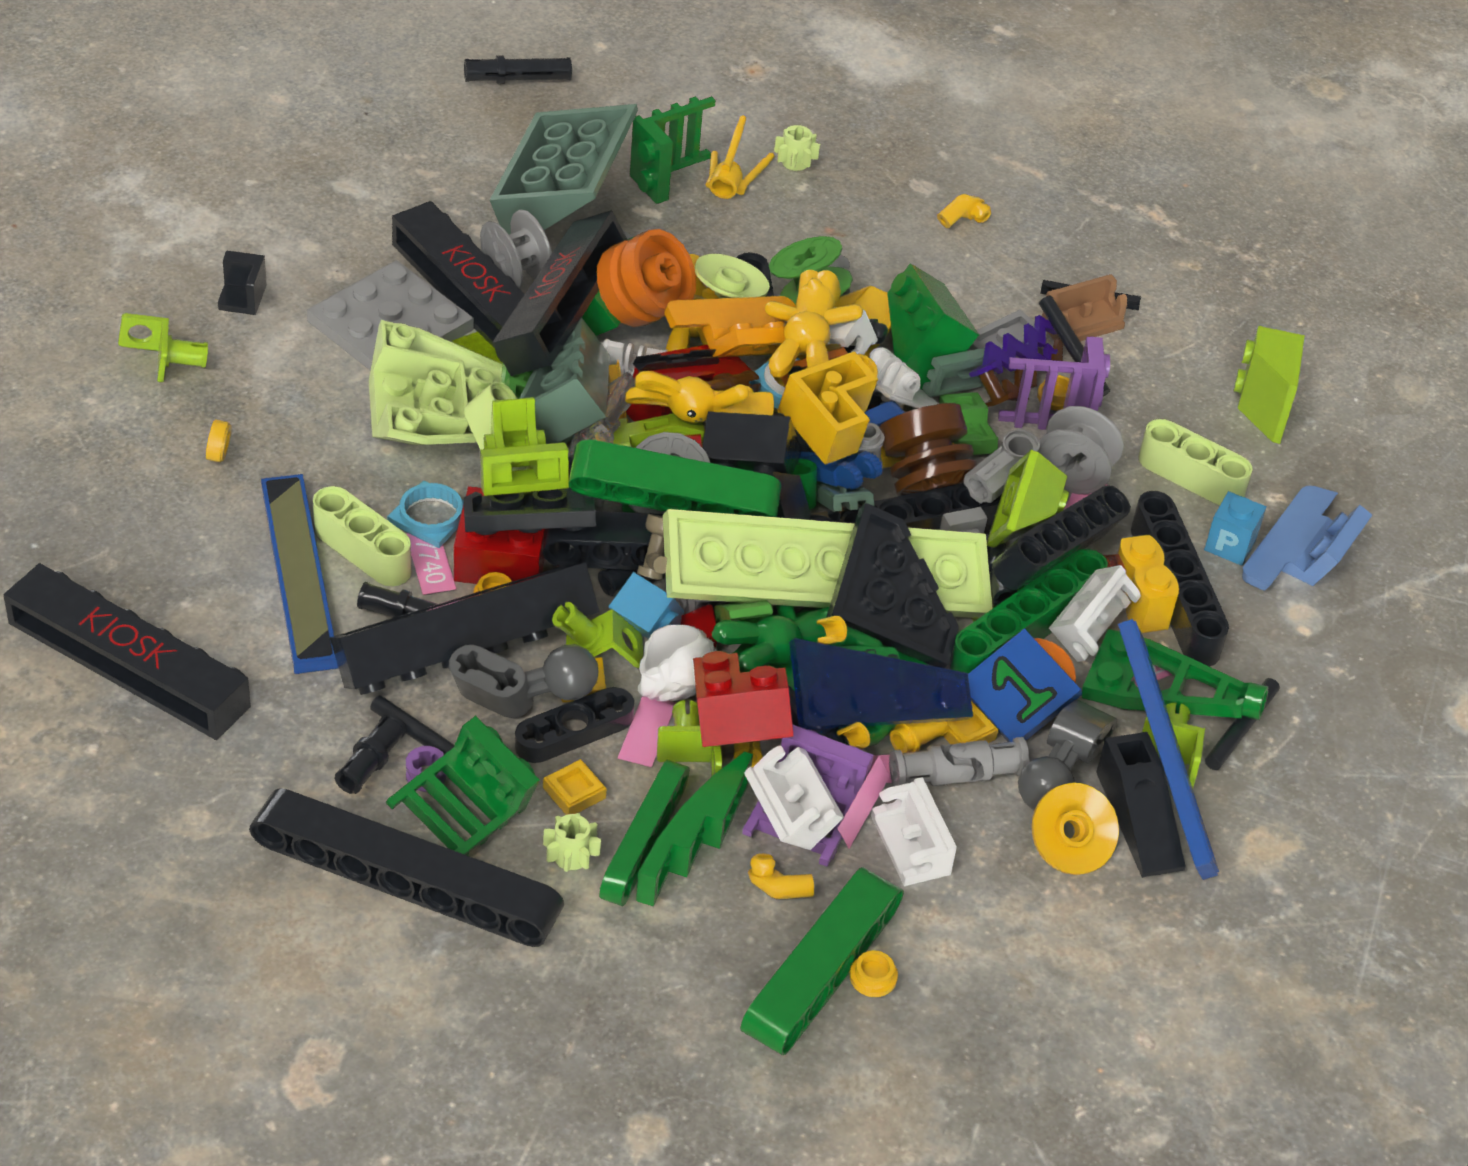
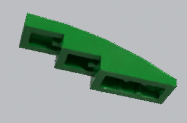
(700, 820)

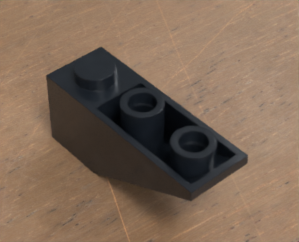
(1141, 799)

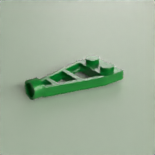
(1112, 682)

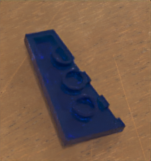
(854, 686)

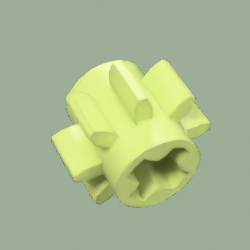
(796, 147)
(572, 842)

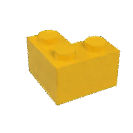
(830, 405)

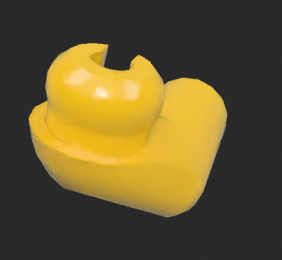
(966, 207)
(775, 883)

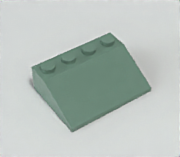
(561, 162)

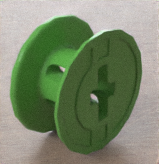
(808, 254)

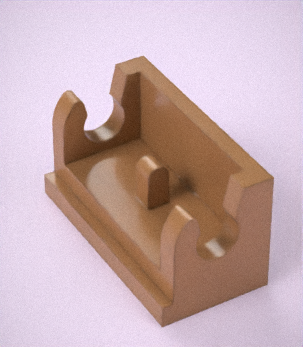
(1091, 307)

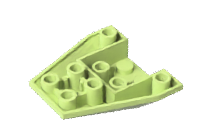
(423, 386)

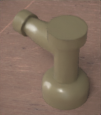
(655, 561)

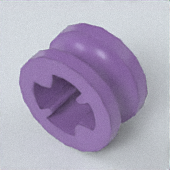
(422, 757)

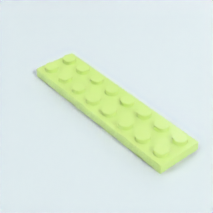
(801, 560)

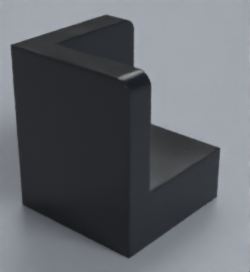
(242, 282)

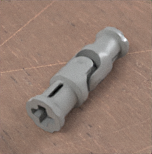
(959, 762)

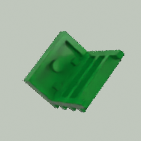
(659, 154)
(485, 773)

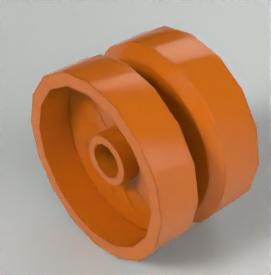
(644, 276)

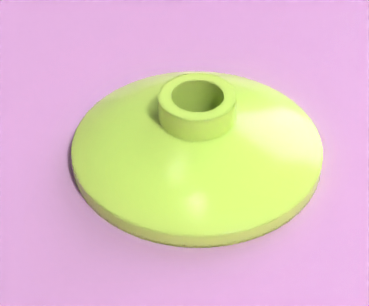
(731, 276)

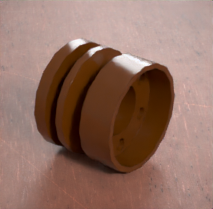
(926, 443)

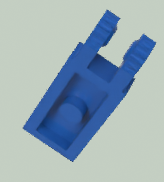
(847, 471)

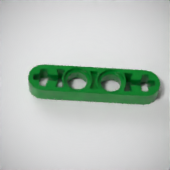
(643, 832)

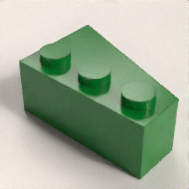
(926, 321)

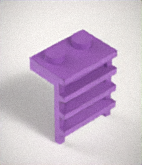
(1083, 390)
(843, 772)

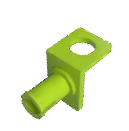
(168, 349)
(599, 633)
(1189, 738)
(684, 739)

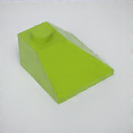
(1029, 498)

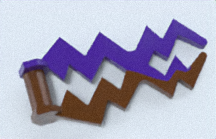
(996, 357)

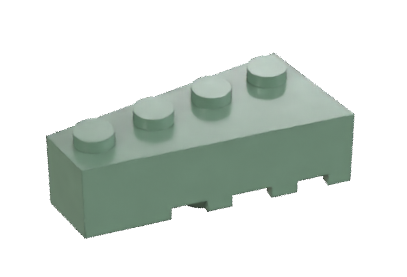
(572, 389)

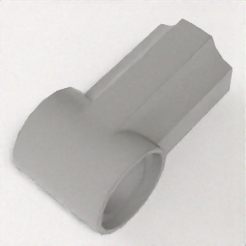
(989, 476)

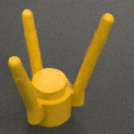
(726, 177)

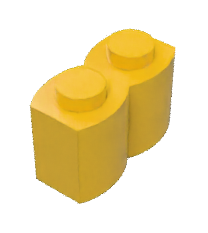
(1156, 583)

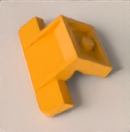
(731, 324)

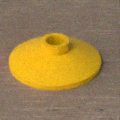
(1093, 823)

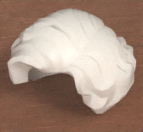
(668, 662)

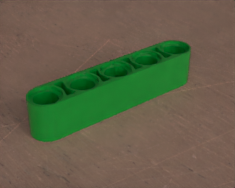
(669, 481)
(1029, 608)
(821, 961)

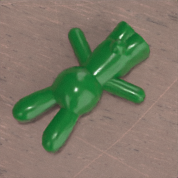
(770, 635)

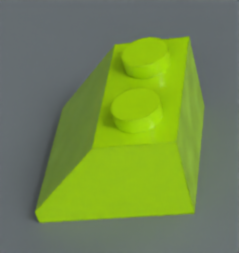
(1269, 379)

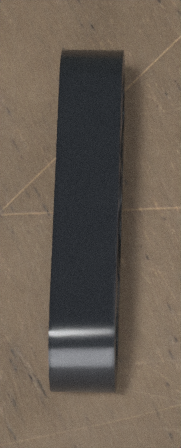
(564, 740)

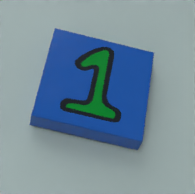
(1021, 687)

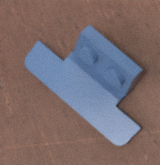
(1304, 540)

